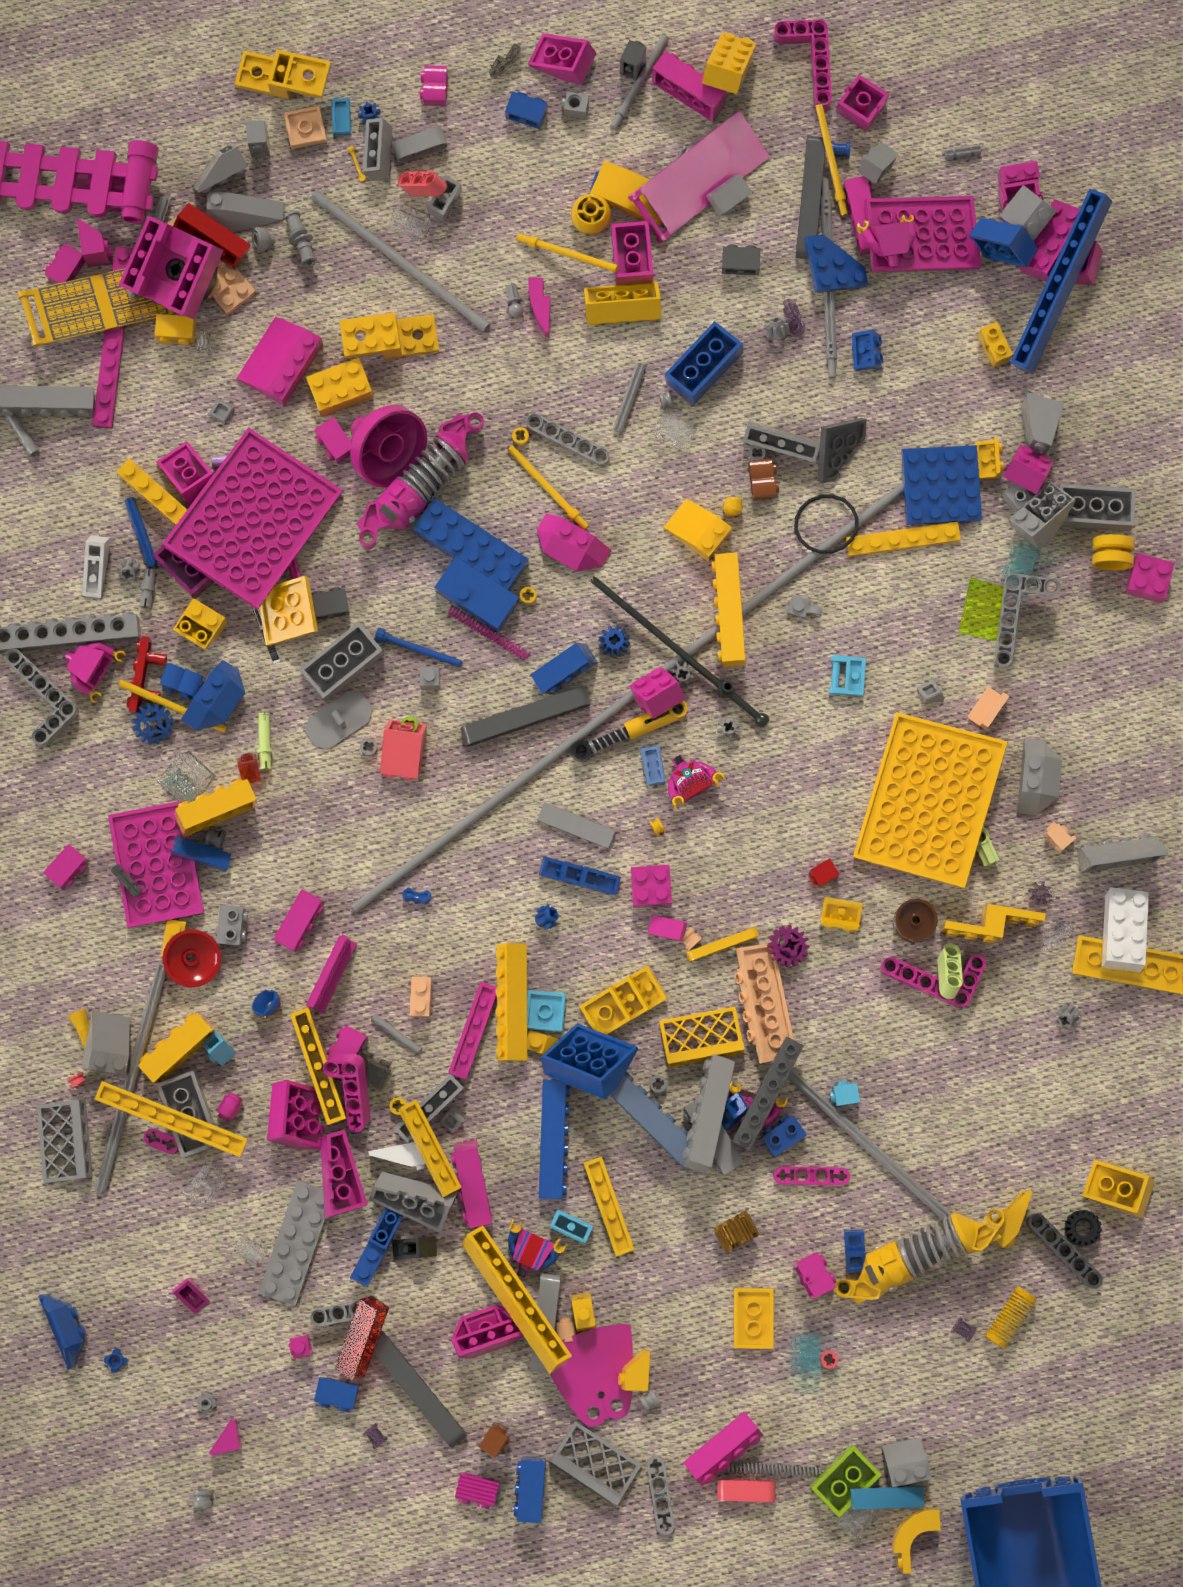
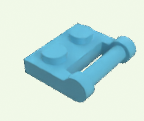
(853, 676)

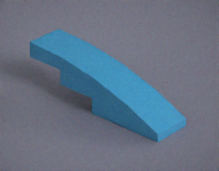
(887, 1498)

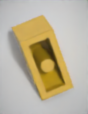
(636, 1372)

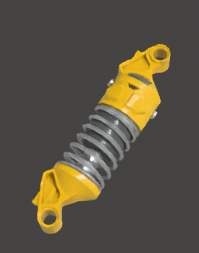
(904, 1259)

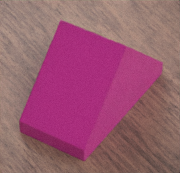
(191, 1295)
(228, 1440)

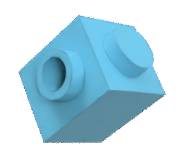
(218, 1049)
(844, 1094)

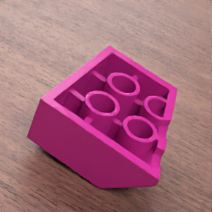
(294, 1116)

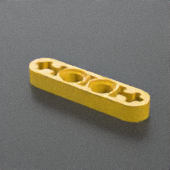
(722, 944)

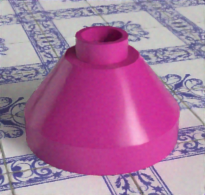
(386, 444)

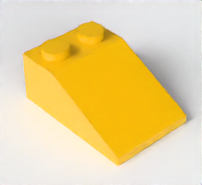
(698, 529)
(1118, 1188)
(1014, 1216)

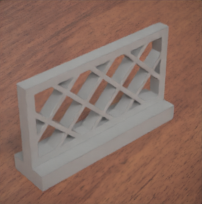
(80, 1136)
(586, 1479)

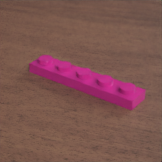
(473, 1031)

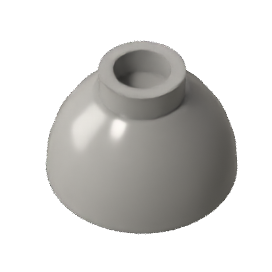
(262, 239)

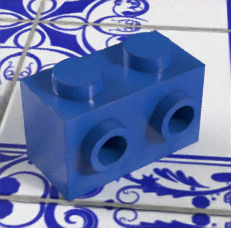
(783, 1136)

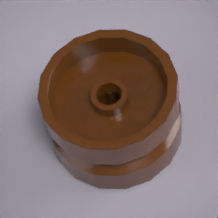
(926, 919)

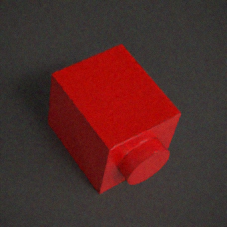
(823, 873)

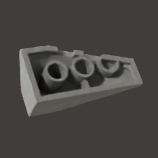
(241, 211)

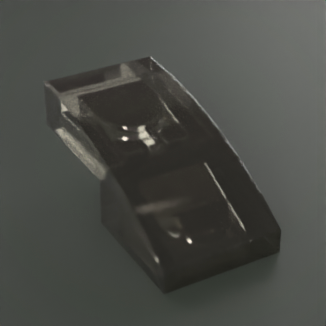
(503, 64)

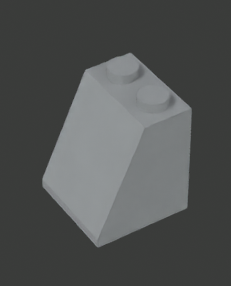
(1040, 421)

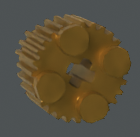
(736, 1231)

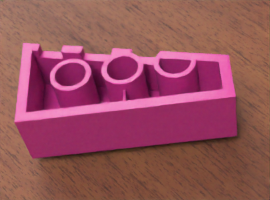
(340, 1176)
(473, 1184)

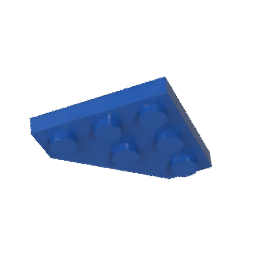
(832, 266)

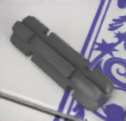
(126, 880)

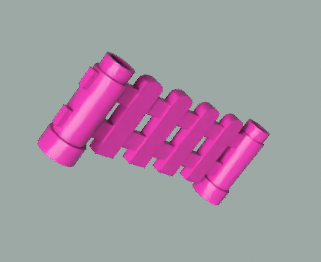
(133, 201)

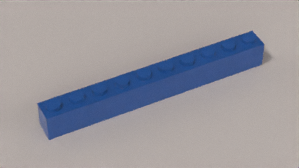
(1061, 281)

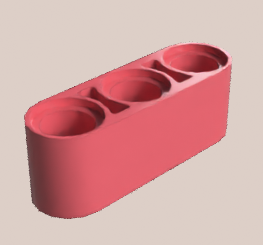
(422, 183)
(746, 1490)

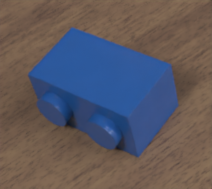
(526, 110)
(336, 1393)

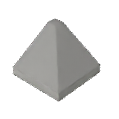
(931, 692)
(452, 1119)

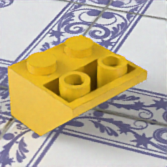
(200, 624)

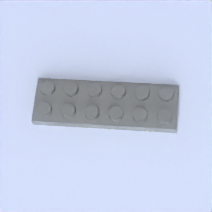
(295, 1244)

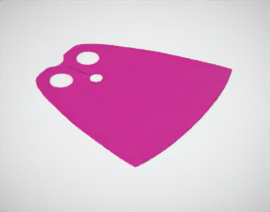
(593, 1368)

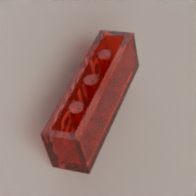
(362, 1337)

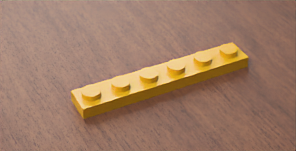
(904, 539)

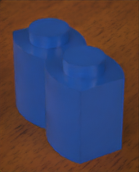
(181, 681)

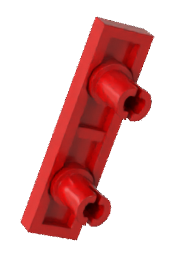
(140, 665)

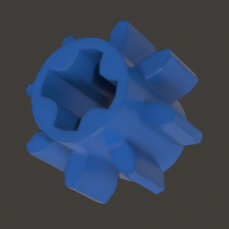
(368, 108)
(546, 917)

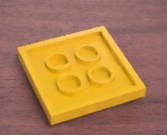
(288, 612)

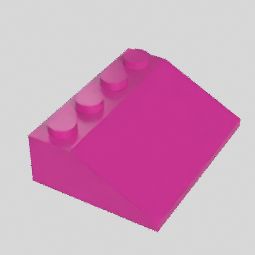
(280, 360)

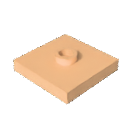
(305, 127)

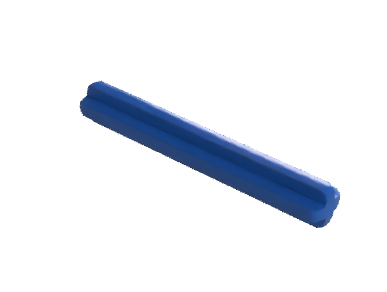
(141, 532)

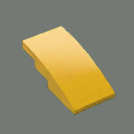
(615, 186)
(624, 1001)

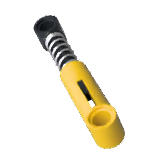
(632, 729)

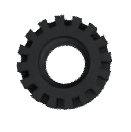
(1095, 1227)

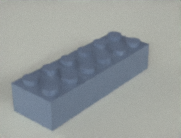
(651, 1118)

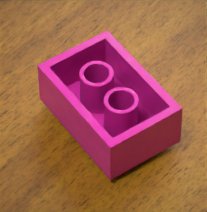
(632, 252)

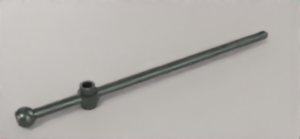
(725, 689)

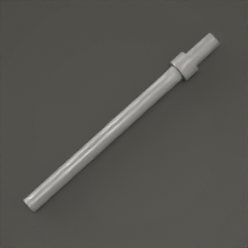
(622, 110)

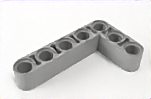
(1014, 611)
(47, 693)

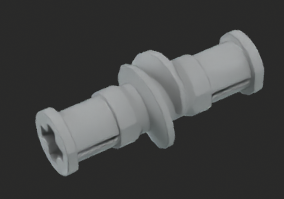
(300, 238)

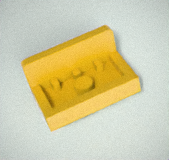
(988, 459)
(841, 914)

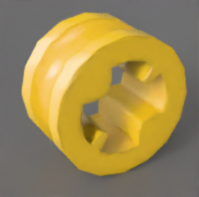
(519, 430)
(532, 599)
(657, 827)
(393, 1110)

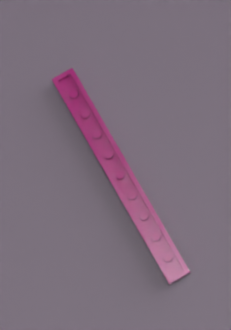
(110, 359)

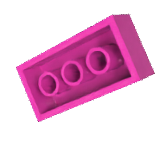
(686, 85)
(1051, 240)

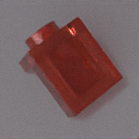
(249, 767)

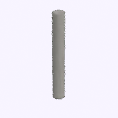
(396, 1034)

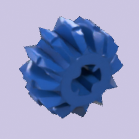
(619, 645)

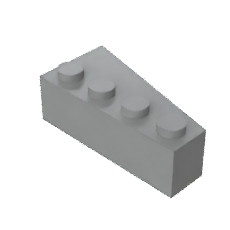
(413, 1199)

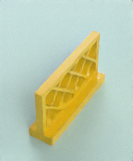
(701, 1053)

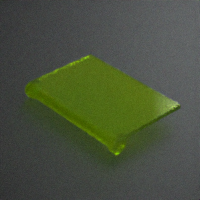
(981, 609)

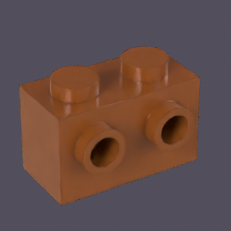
(495, 1440)

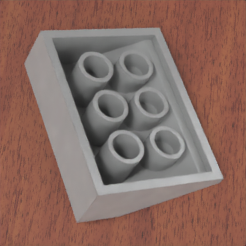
(1120, 854)

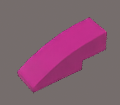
(539, 304)

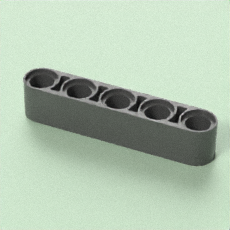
(1071, 1257)

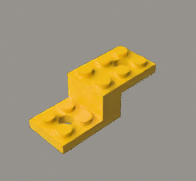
(282, 74)
(389, 336)
(992, 923)

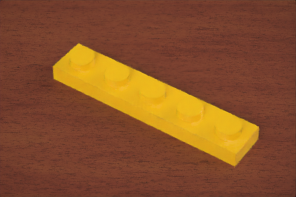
(429, 1148)
(608, 1206)

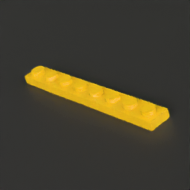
(171, 1119)

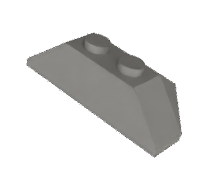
(1038, 777)

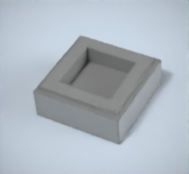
(221, 411)

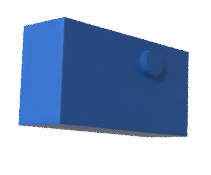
(704, 363)
(476, 594)

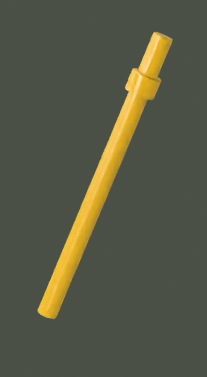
(839, 194)
(535, 242)
(572, 513)
(159, 700)

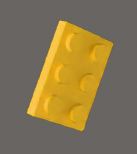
(754, 1318)

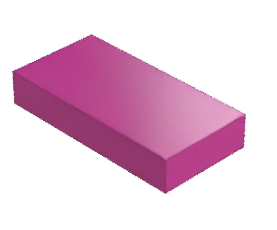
(667, 928)

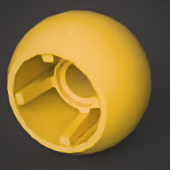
(579, 210)

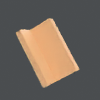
(987, 708)

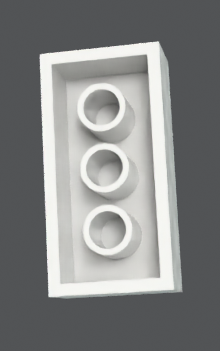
(1125, 929)

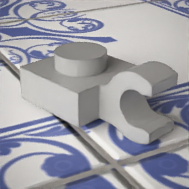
(800, 607)

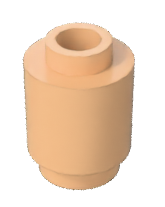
(566, 1329)

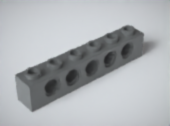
(767, 1093)

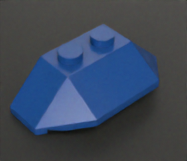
(215, 698)
(65, 1328)

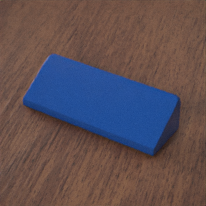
(201, 853)

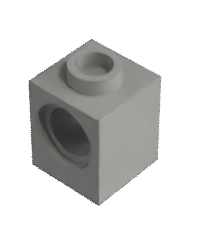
(578, 112)

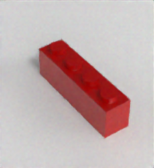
(206, 228)

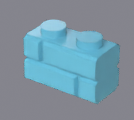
(571, 1226)

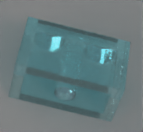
(1022, 561)
(806, 1353)

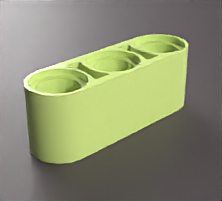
(950, 971)

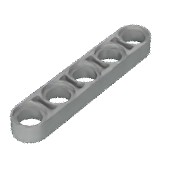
(574, 446)

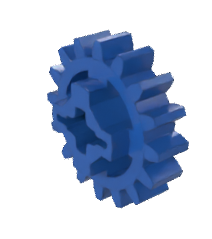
(149, 730)

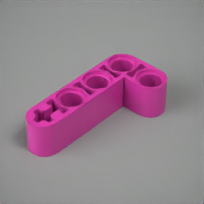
(357, 1114)

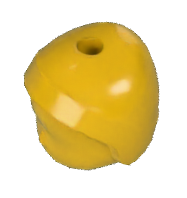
(732, 506)

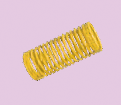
(1019, 1293)

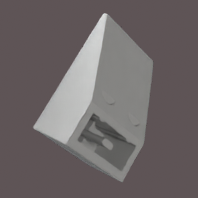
(223, 164)
(1042, 515)

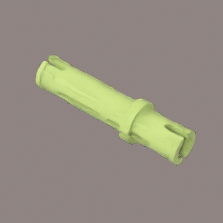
(264, 742)

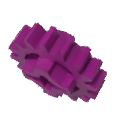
(791, 954)

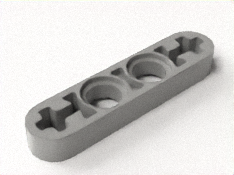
(662, 1494)

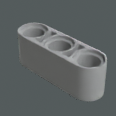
(419, 145)
(329, 1314)

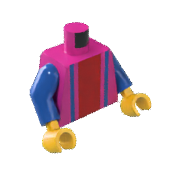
(531, 1250)

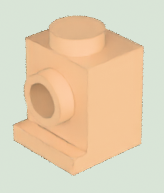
(1058, 836)

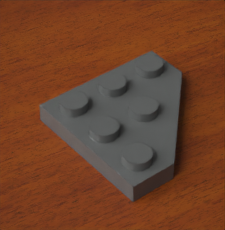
(837, 446)

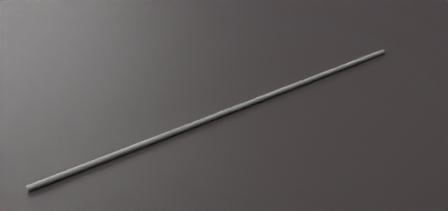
(616, 707)

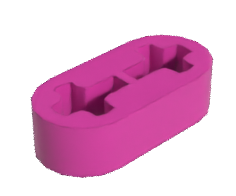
(159, 1145)

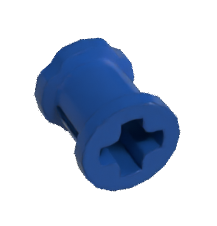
(841, 150)

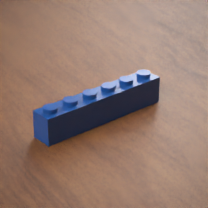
(552, 1139)

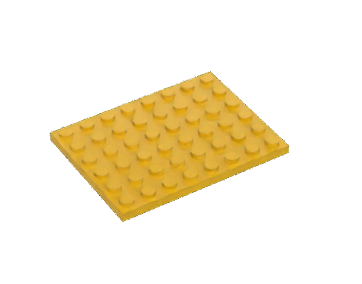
(930, 800)

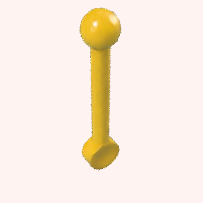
(362, 178)

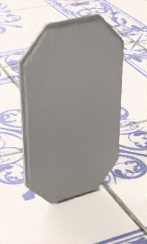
(338, 719)

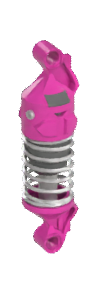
(411, 493)

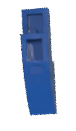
(376, 1247)

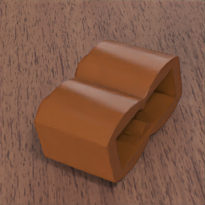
(762, 479)

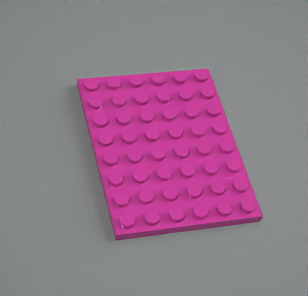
(252, 518)

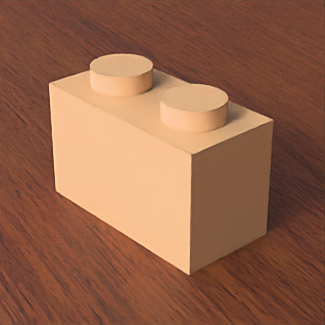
(421, 997)

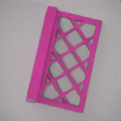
(331, 974)

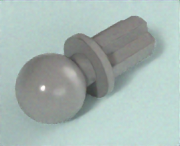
(516, 309)

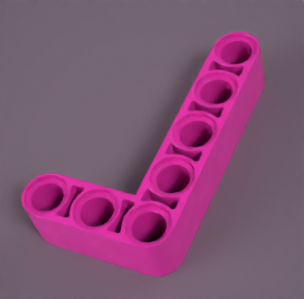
(817, 57)
(932, 990)

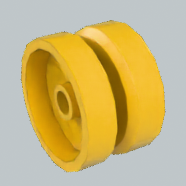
(1113, 552)

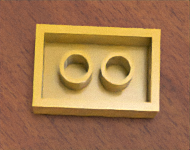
(339, 387)

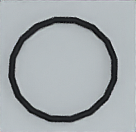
(833, 550)

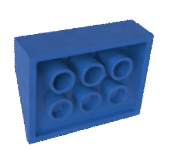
(589, 1060)

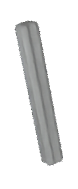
(629, 397)

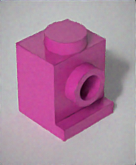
(300, 1346)

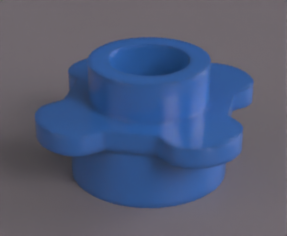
(109, 1360)

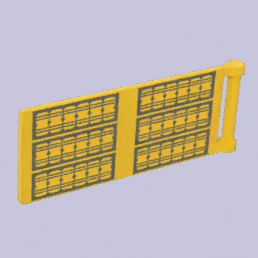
(85, 307)

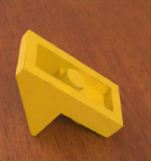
(539, 1042)

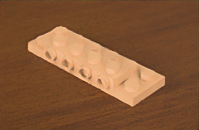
(230, 287)
(762, 1000)

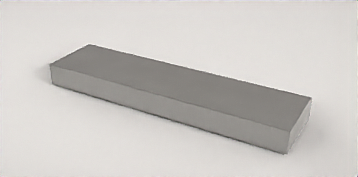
(576, 825)

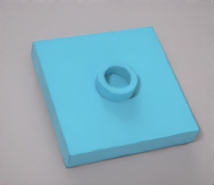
(545, 1010)

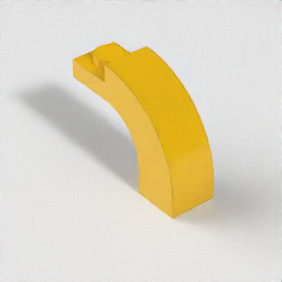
(910, 1527)

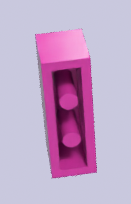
(299, 921)

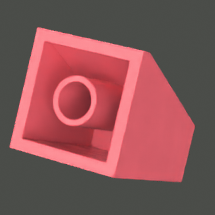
(402, 749)

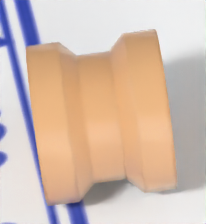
(691, 939)

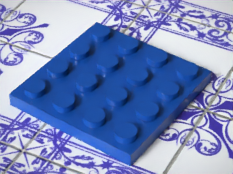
(941, 485)

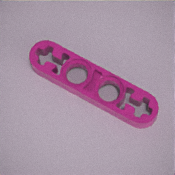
(811, 1175)

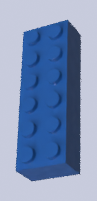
(470, 543)

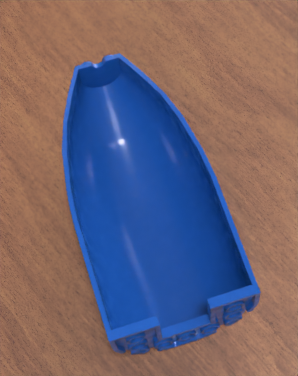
(1031, 1534)

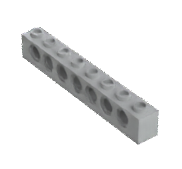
(130, 632)

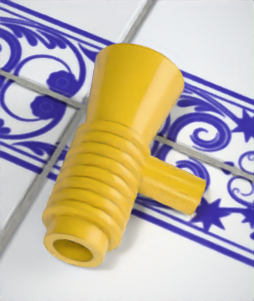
(81, 1023)

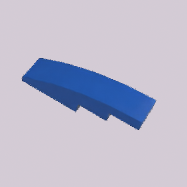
(579, 876)

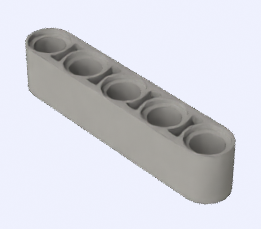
(548, 1304)

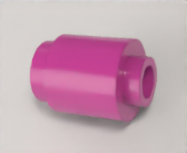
(229, 1106)

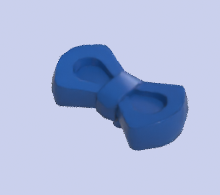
(423, 897)

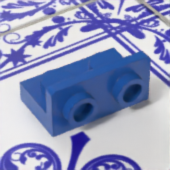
(867, 350)

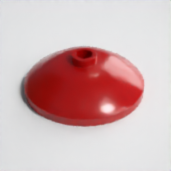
(205, 963)

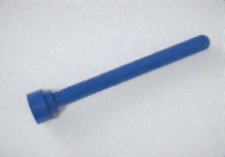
(382, 637)

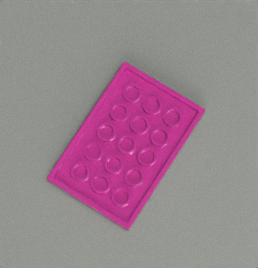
(940, 229)
(143, 850)

